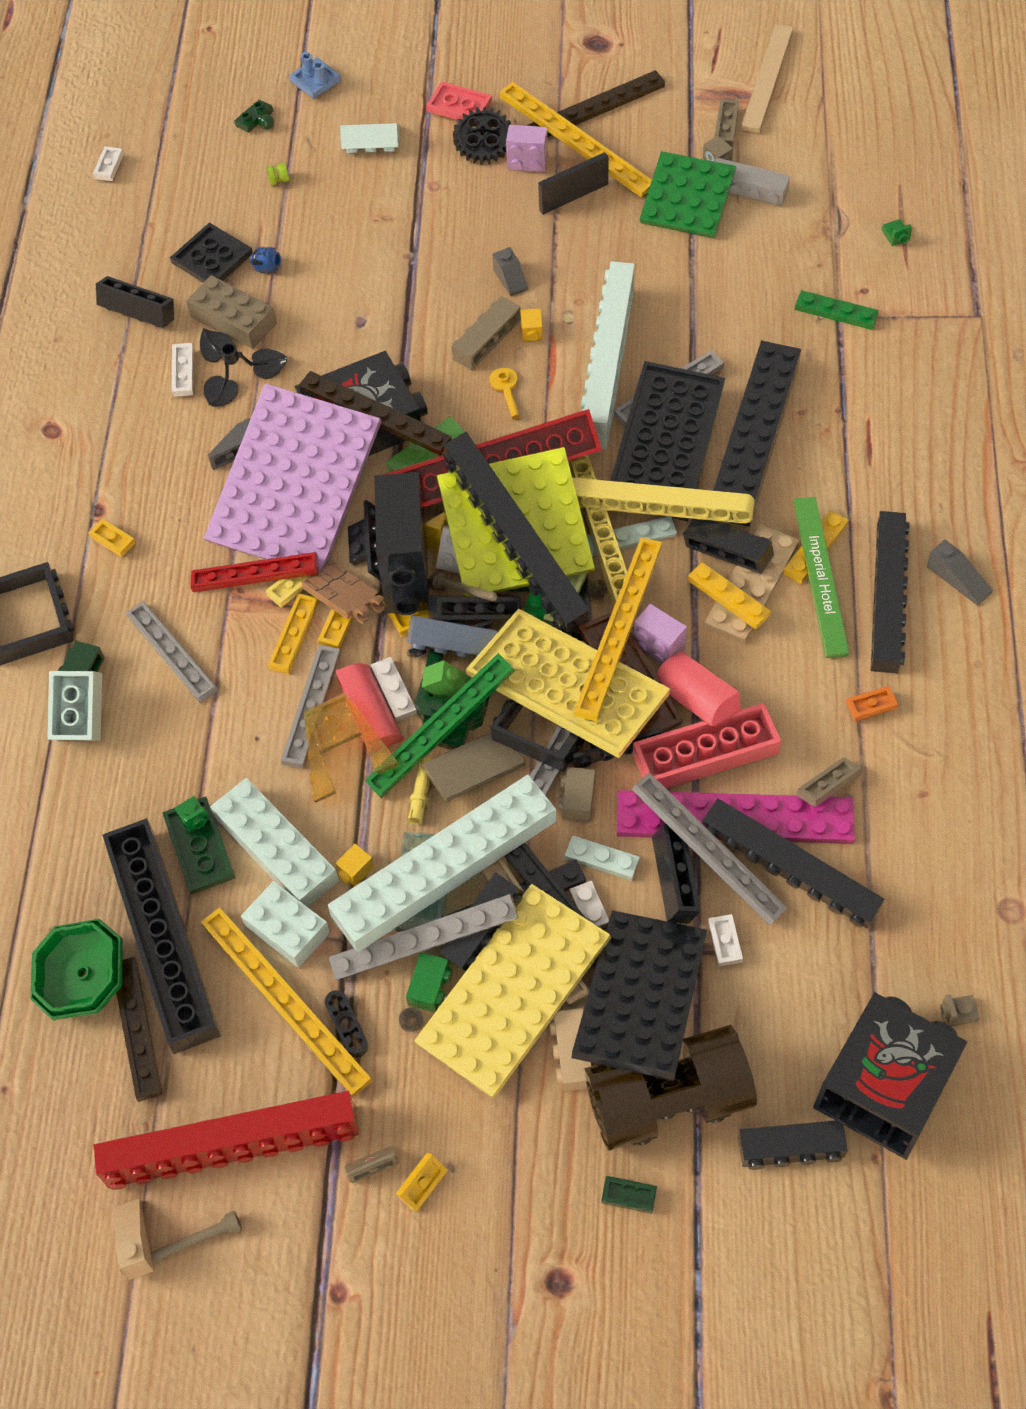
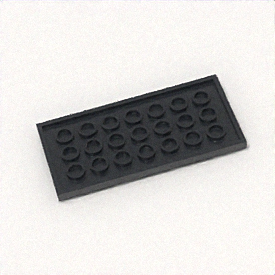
(668, 427)
(641, 995)

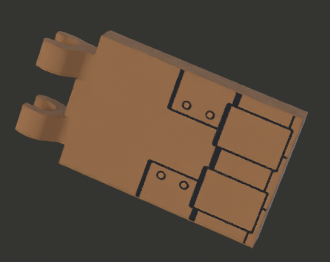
(343, 592)

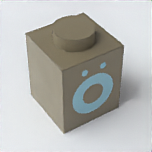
(717, 148)

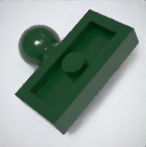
(256, 114)

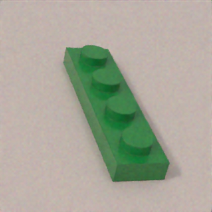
(836, 310)

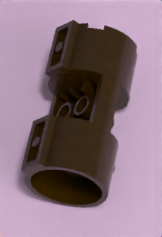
(708, 1078)

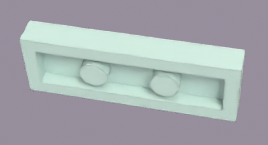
(602, 858)

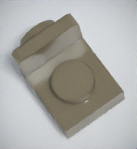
(959, 1010)

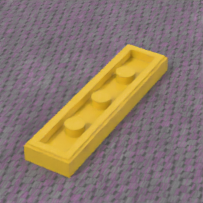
(293, 634)

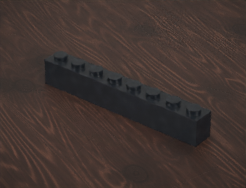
(888, 592)
(793, 864)

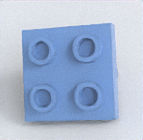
(314, 76)

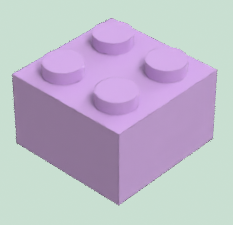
(527, 148)
(659, 634)

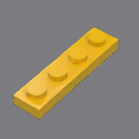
(832, 527)
(729, 595)

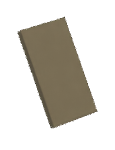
(471, 766)

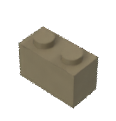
(578, 794)

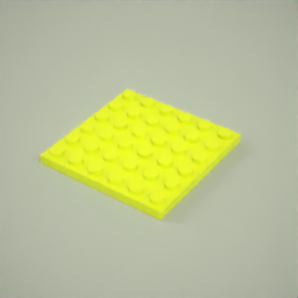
(546, 496)

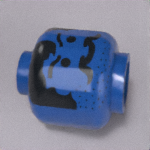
(265, 259)

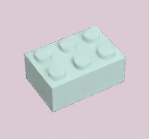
(74, 706)
(285, 924)

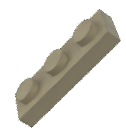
(727, 120)
(829, 782)

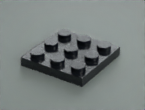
(211, 253)

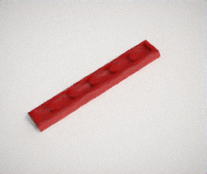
(254, 572)

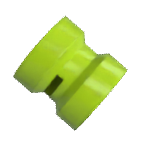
(281, 172)

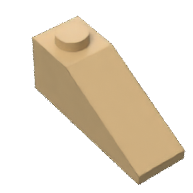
(132, 1240)

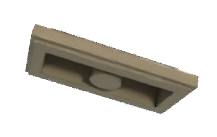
(371, 1164)

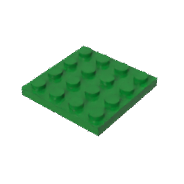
(687, 194)

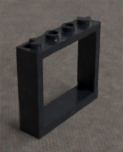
(45, 640)
(556, 760)

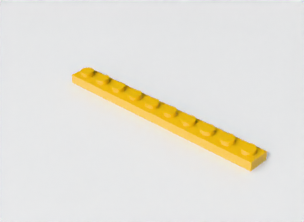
(574, 137)
(618, 630)
(286, 1002)

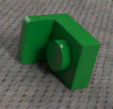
(897, 232)
(192, 814)

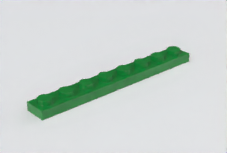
(442, 723)

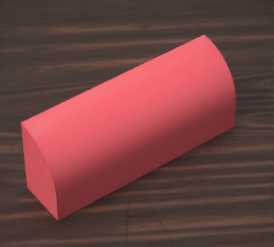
(698, 689)
(365, 693)

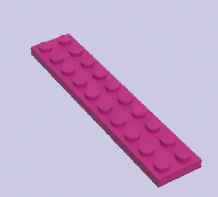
(783, 814)

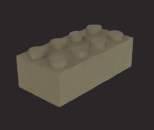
(231, 312)

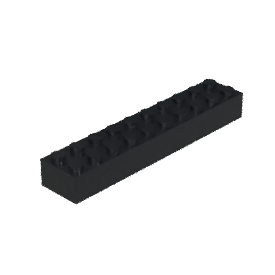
(758, 421)
(516, 534)
(161, 937)

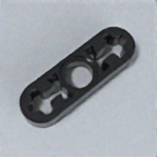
(360, 1037)

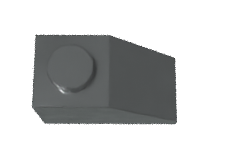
(509, 271)

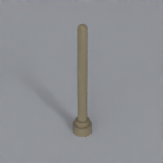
(440, 581)
(229, 1224)

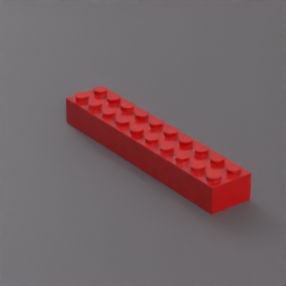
(573, 432)
(226, 1140)

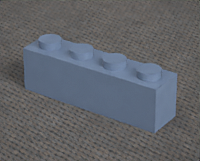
(448, 636)

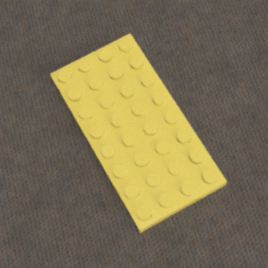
(551, 677)
(512, 991)

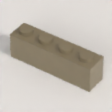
(486, 333)

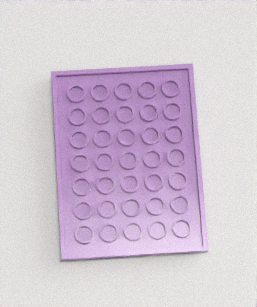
(292, 477)

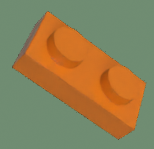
(871, 703)

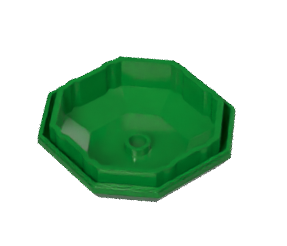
(63, 959)

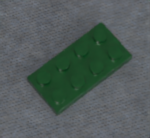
(199, 851)

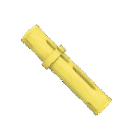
(419, 797)

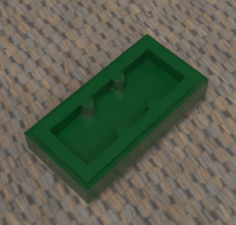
(629, 1194)

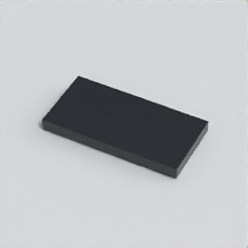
(573, 183)

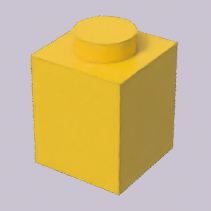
(531, 325)
(354, 865)

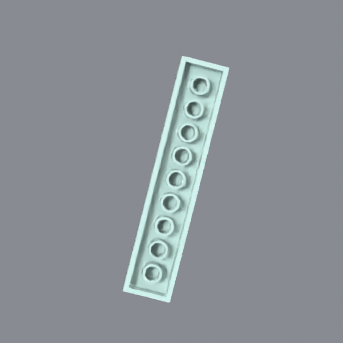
(609, 347)
(442, 863)

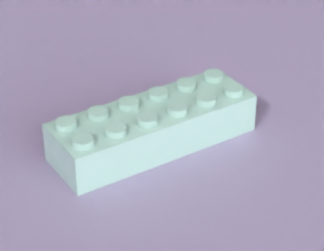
(274, 843)

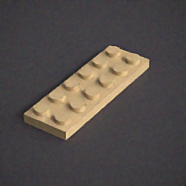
(754, 584)

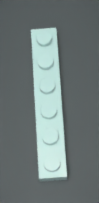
(630, 535)

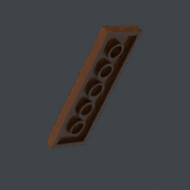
(667, 715)

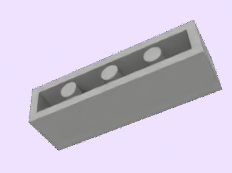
(758, 183)

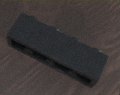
(135, 301)
(729, 544)
(472, 607)
(675, 876)
(466, 949)
(791, 1144)

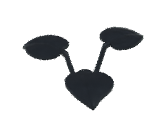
(215, 345)

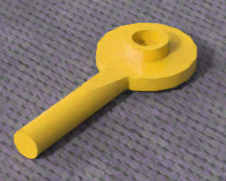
(504, 381)

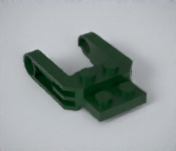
(428, 705)

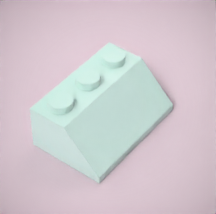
(370, 137)

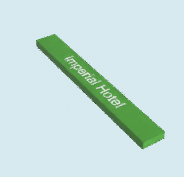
(820, 577)

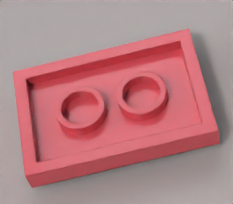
(455, 100)

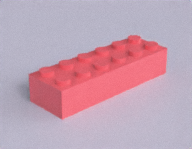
(708, 749)

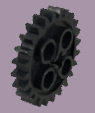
(481, 135)

